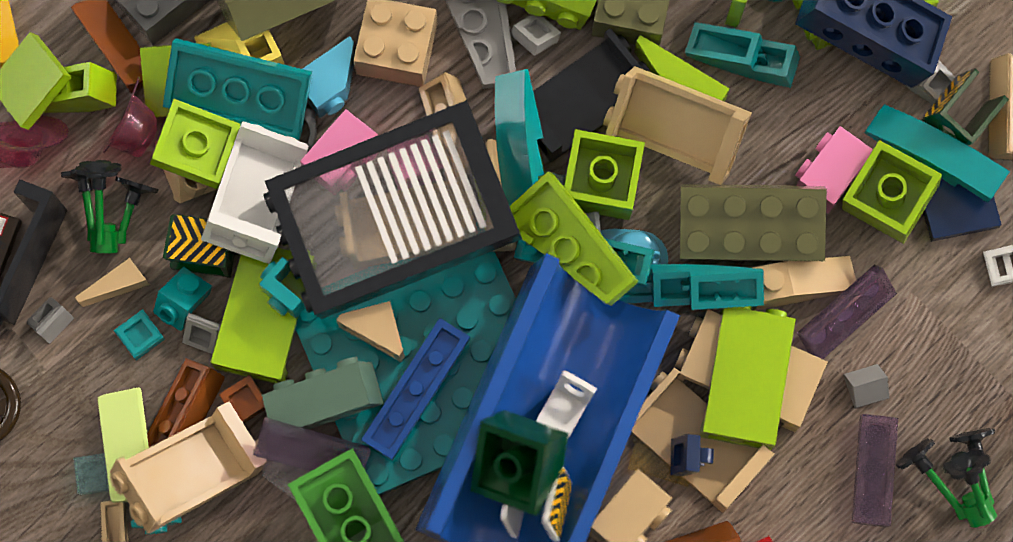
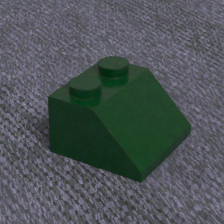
(517, 461)

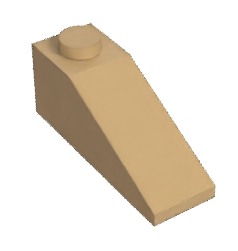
(805, 280)

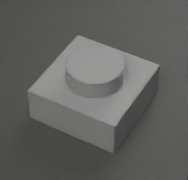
(535, 34)

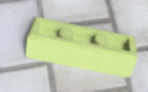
(122, 429)

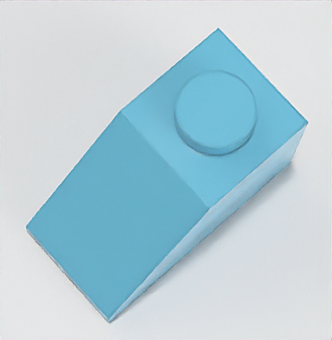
(331, 78)

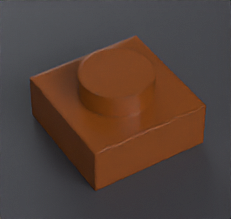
(244, 398)

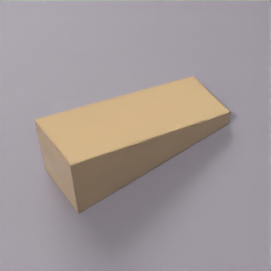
(118, 281)
(114, 522)

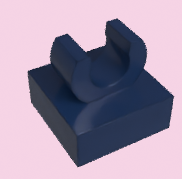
(688, 456)

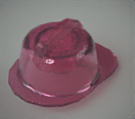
(135, 129)
(23, 147)

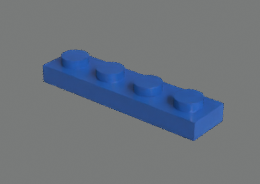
(415, 389)

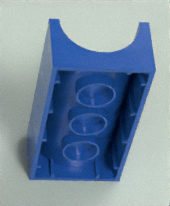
(548, 331)

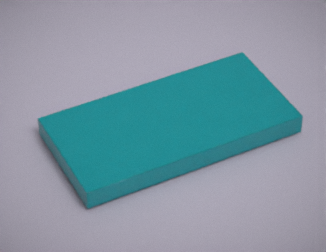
(238, 87)

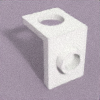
(566, 403)

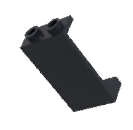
(582, 94)
(32, 249)

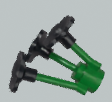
(90, 176)
(969, 465)

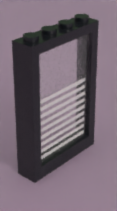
(391, 210)

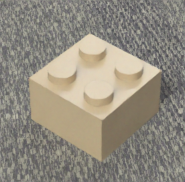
(395, 42)
(631, 511)

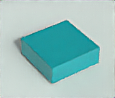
(139, 334)

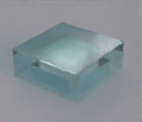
(91, 474)

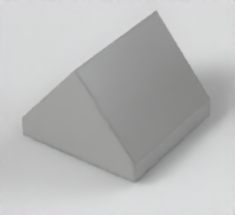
(50, 320)
(201, 333)
(867, 385)

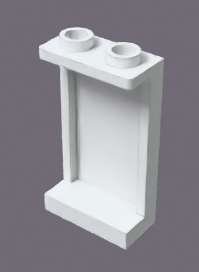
(239, 211)

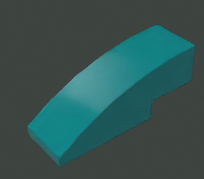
(744, 54)

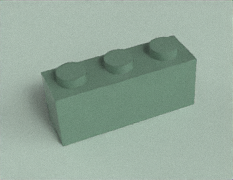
(325, 395)

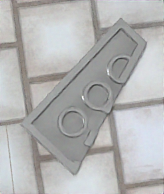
(485, 36)

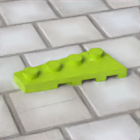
(559, 227)

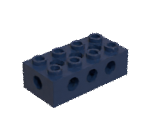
(889, 35)

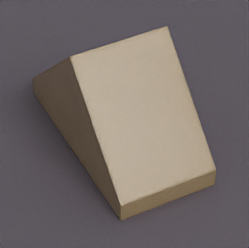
(375, 327)

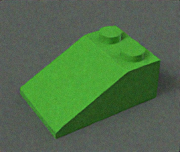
(343, 503)

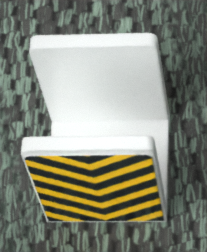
(553, 514)

